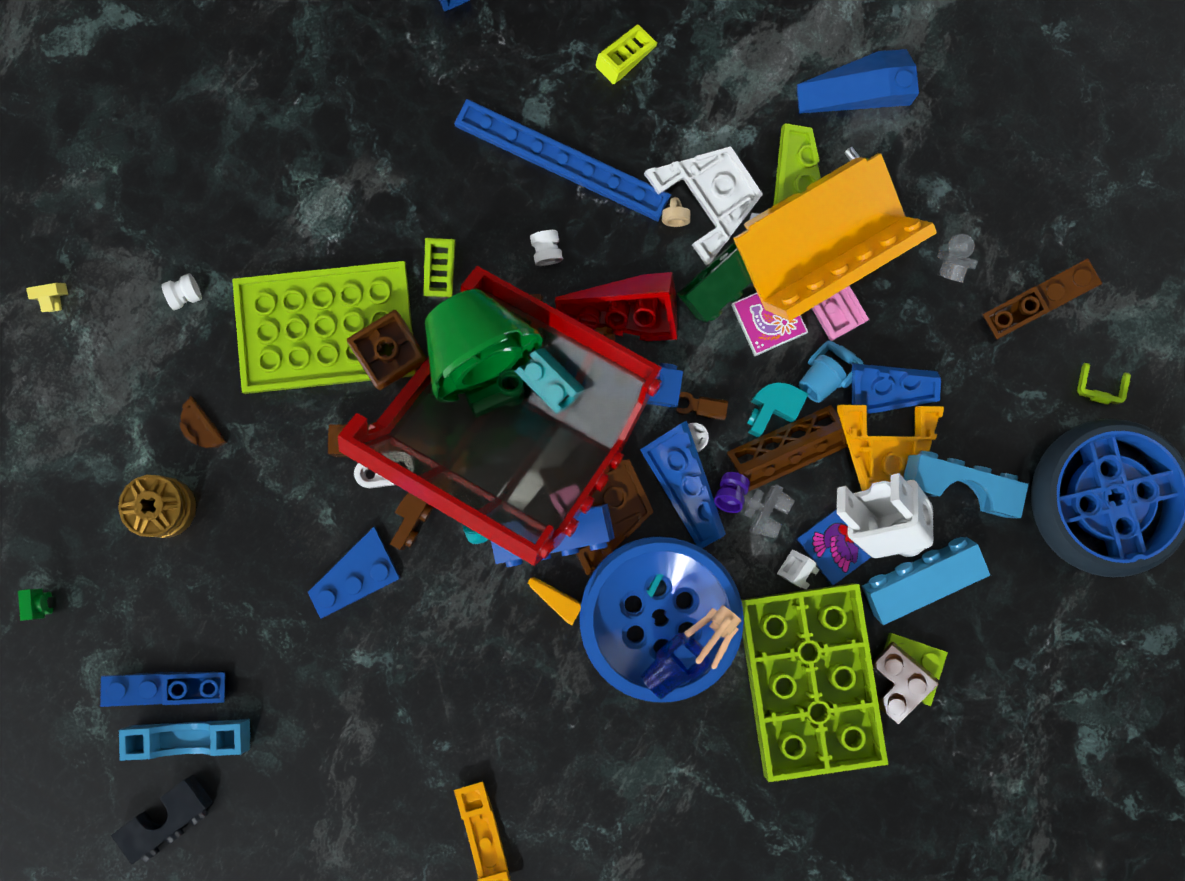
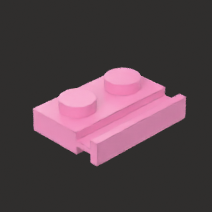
(840, 313)

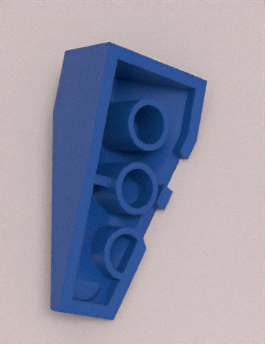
(869, 82)

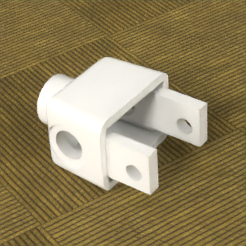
(888, 517)

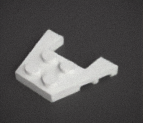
(721, 189)

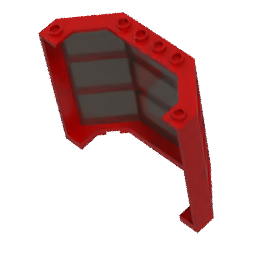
(523, 467)

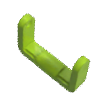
(1099, 396)

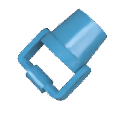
(825, 373)

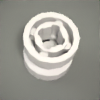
(546, 248)
(181, 291)

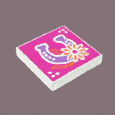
(763, 328)

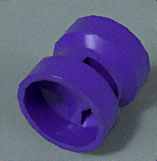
(732, 492)

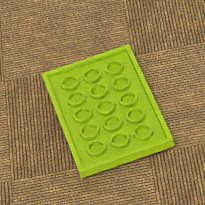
(299, 323)

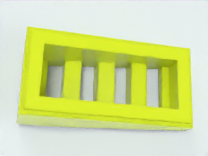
(612, 66)

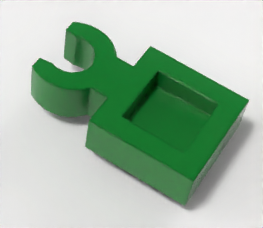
(33, 604)

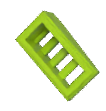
(428, 266)

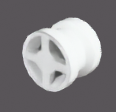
(699, 435)

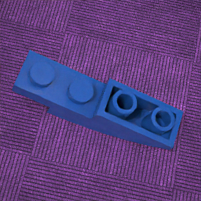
(163, 688)

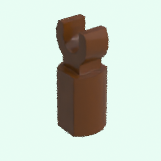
(704, 406)

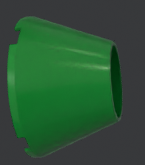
(473, 342)

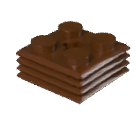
(369, 344)

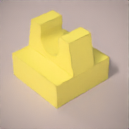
(48, 296)

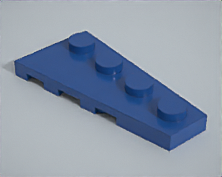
(682, 477)

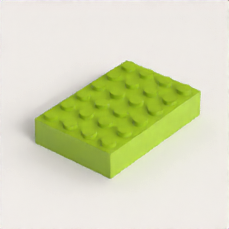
(812, 682)

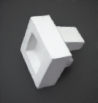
(797, 569)

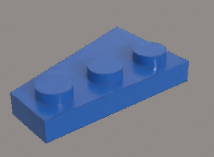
(893, 387)
(355, 576)

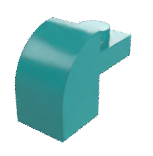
(775, 399)

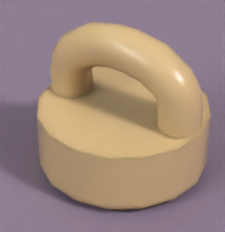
(676, 214)

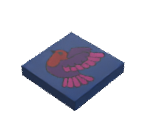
(832, 549)

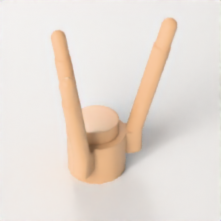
(724, 624)

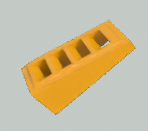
(562, 603)

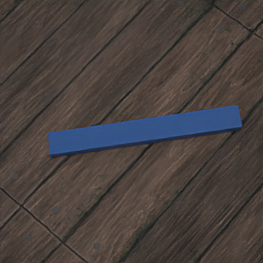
(561, 160)

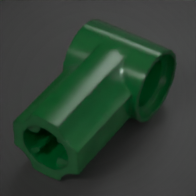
(494, 395)

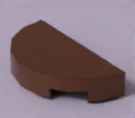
(198, 426)

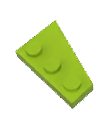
(796, 161)

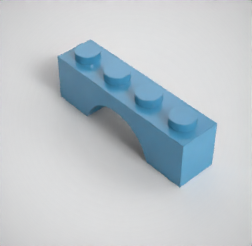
(995, 493)
(168, 739)

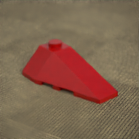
(632, 306)

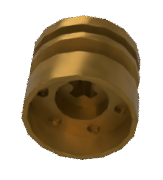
(173, 505)

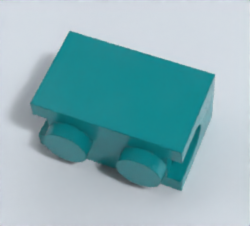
(550, 380)

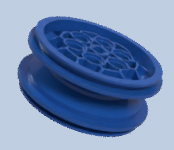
(629, 573)

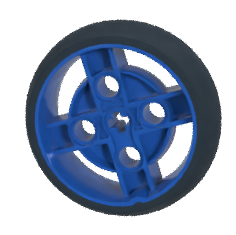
(1099, 444)

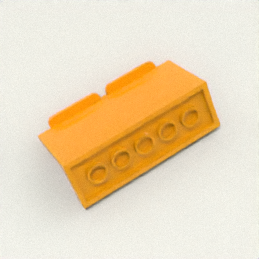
(827, 237)

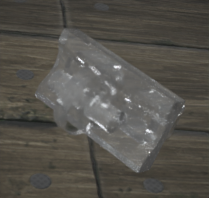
(957, 259)
(762, 523)

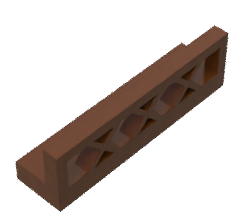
(792, 452)

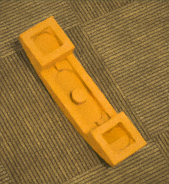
(482, 832)

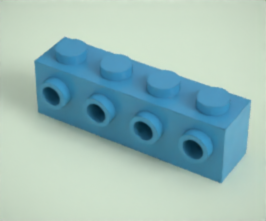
(925, 580)

